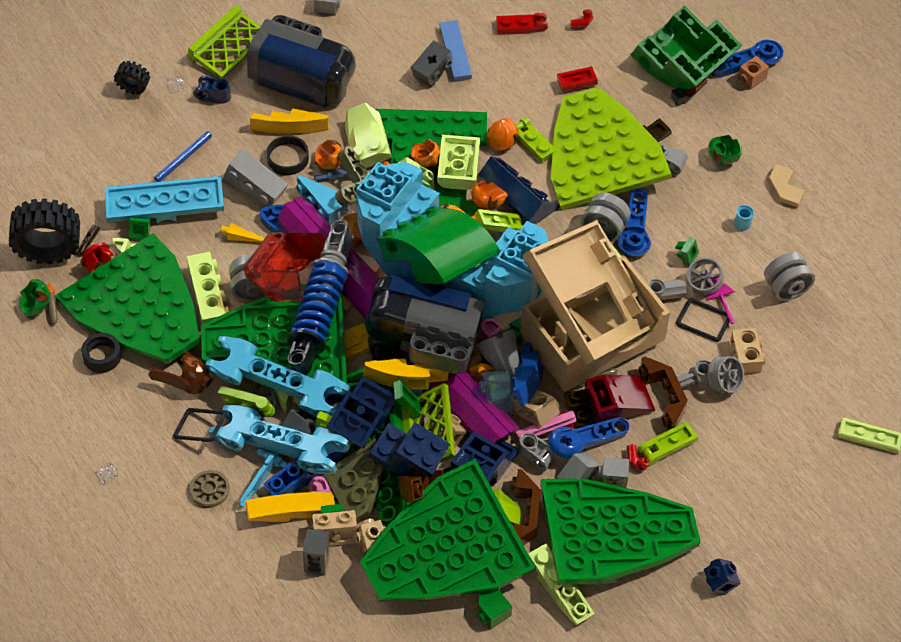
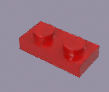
(577, 79)

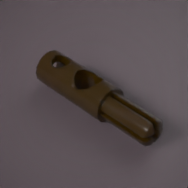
(88, 239)

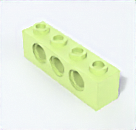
(204, 278)

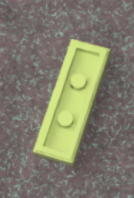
(869, 435)

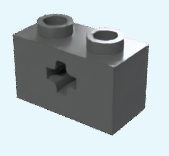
(432, 63)
(316, 551)

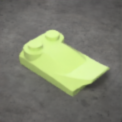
(367, 134)
(458, 162)

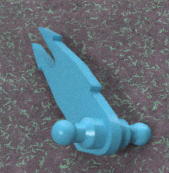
(271, 460)

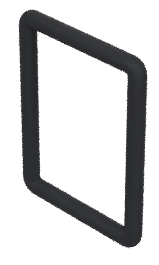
(696, 330)
(176, 436)

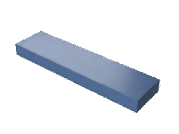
(453, 41)

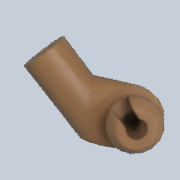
(476, 357)

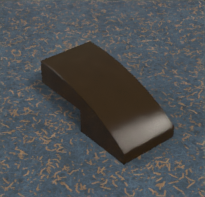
(658, 130)

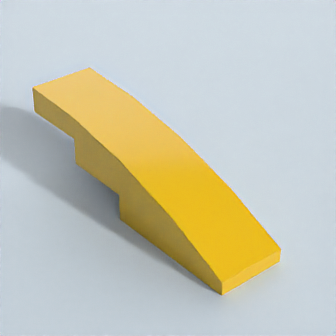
(294, 123)
(287, 506)

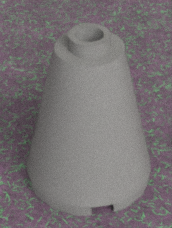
(501, 352)

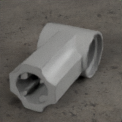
(668, 289)

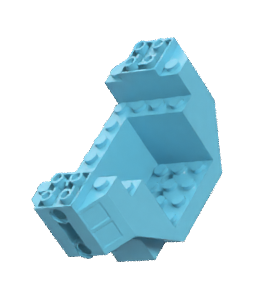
(396, 193)

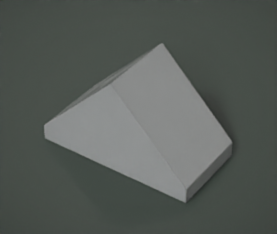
(579, 466)

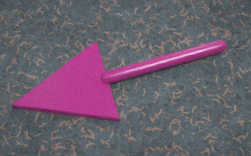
(724, 290)

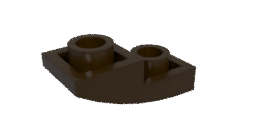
(579, 404)

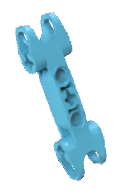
(243, 364)
(310, 449)

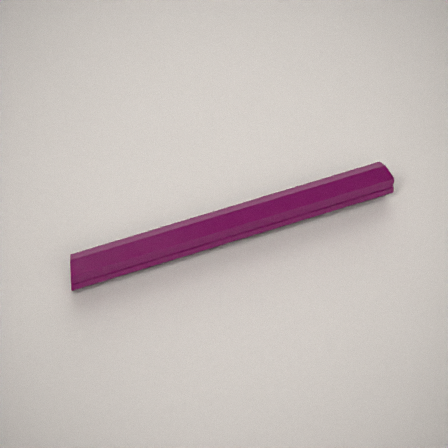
(464, 391)

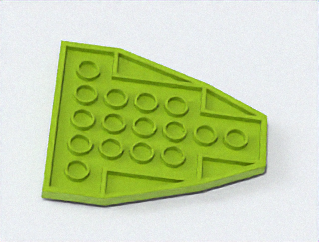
(601, 150)

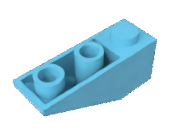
(320, 197)

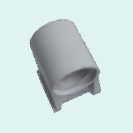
(675, 158)
(539, 454)

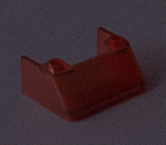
(276, 257)

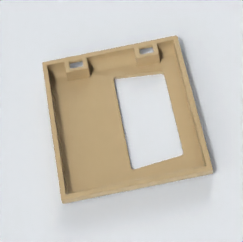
(579, 264)

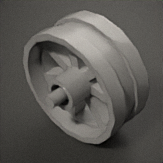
(705, 276)
(720, 373)

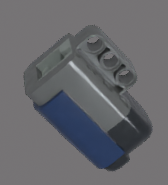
(299, 61)
(426, 321)

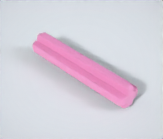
(558, 421)

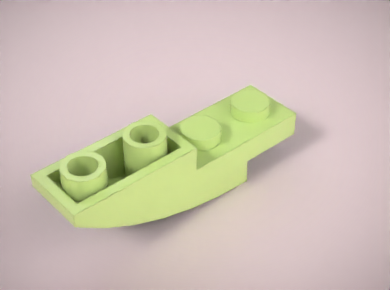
(566, 597)

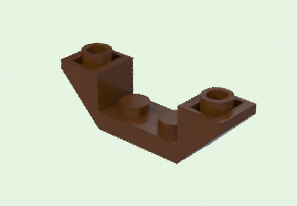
(656, 371)
(414, 484)
(527, 489)

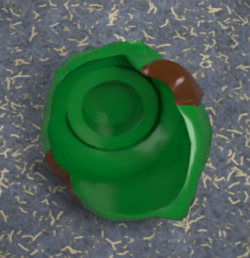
(725, 149)
(34, 298)

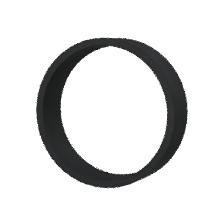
(287, 170)

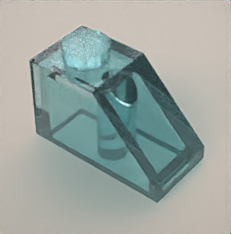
(497, 390)

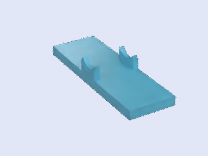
(164, 199)

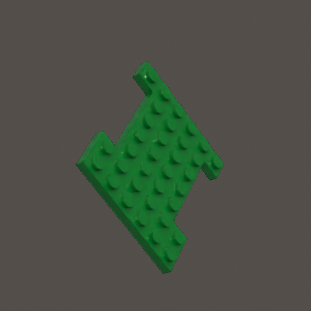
(414, 127)

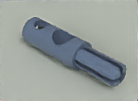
(329, 175)

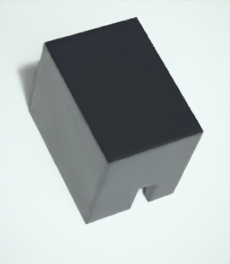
(678, 96)

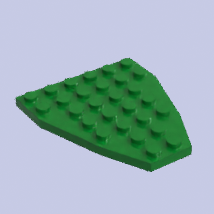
(138, 301)
(267, 327)
(612, 530)
(447, 543)

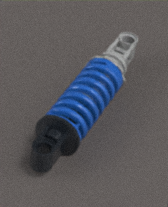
(320, 299)

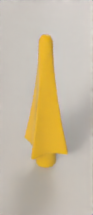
(239, 234)

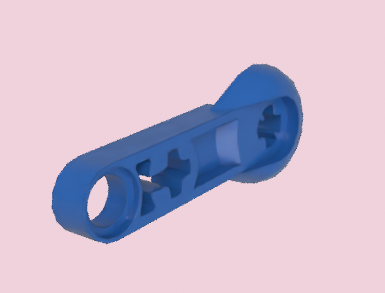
(745, 55)
(636, 227)
(585, 436)

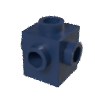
(721, 576)

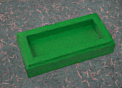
(407, 399)

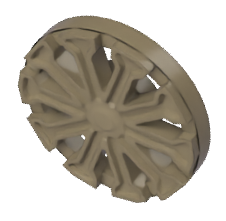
(209, 488)

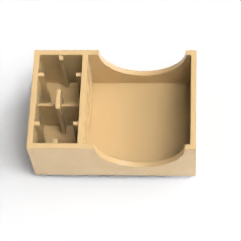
(594, 315)

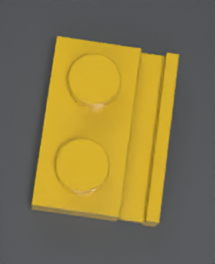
(356, 341)

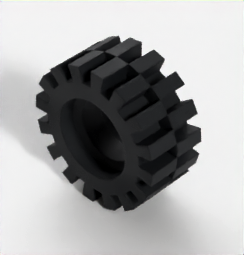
(132, 77)
(379, 351)

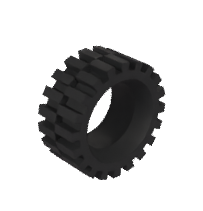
(39, 244)

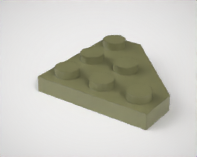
(357, 481)

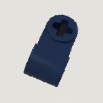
(214, 89)

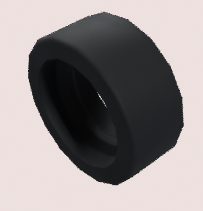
(98, 340)

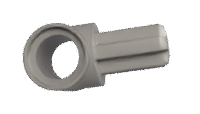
(694, 375)

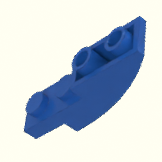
(527, 375)
(293, 477)

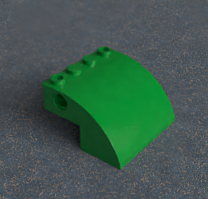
(685, 50)
(438, 244)

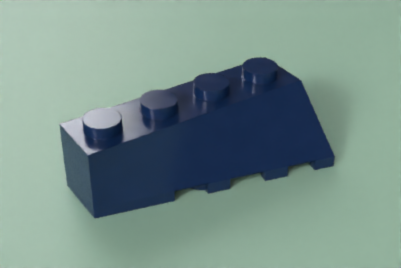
(521, 195)

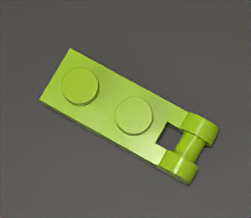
(534, 140)
(498, 220)
(237, 397)
(668, 443)

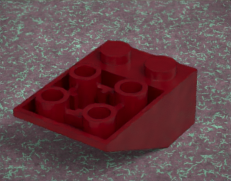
(617, 396)

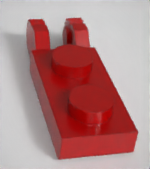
(521, 23)

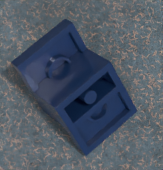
(362, 412)
(404, 451)
(490, 456)

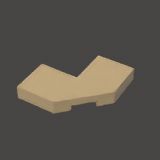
(785, 192)

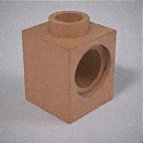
(753, 72)

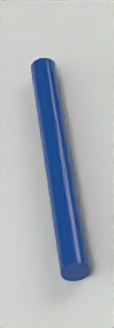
(182, 157)

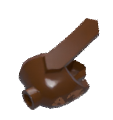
(193, 378)

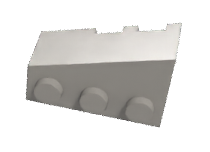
(254, 179)

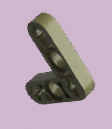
(351, 163)

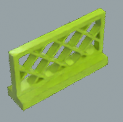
(215, 35)
(446, 420)

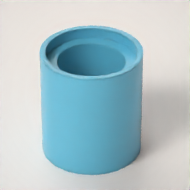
(743, 217)

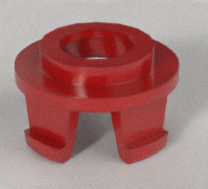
(94, 254)

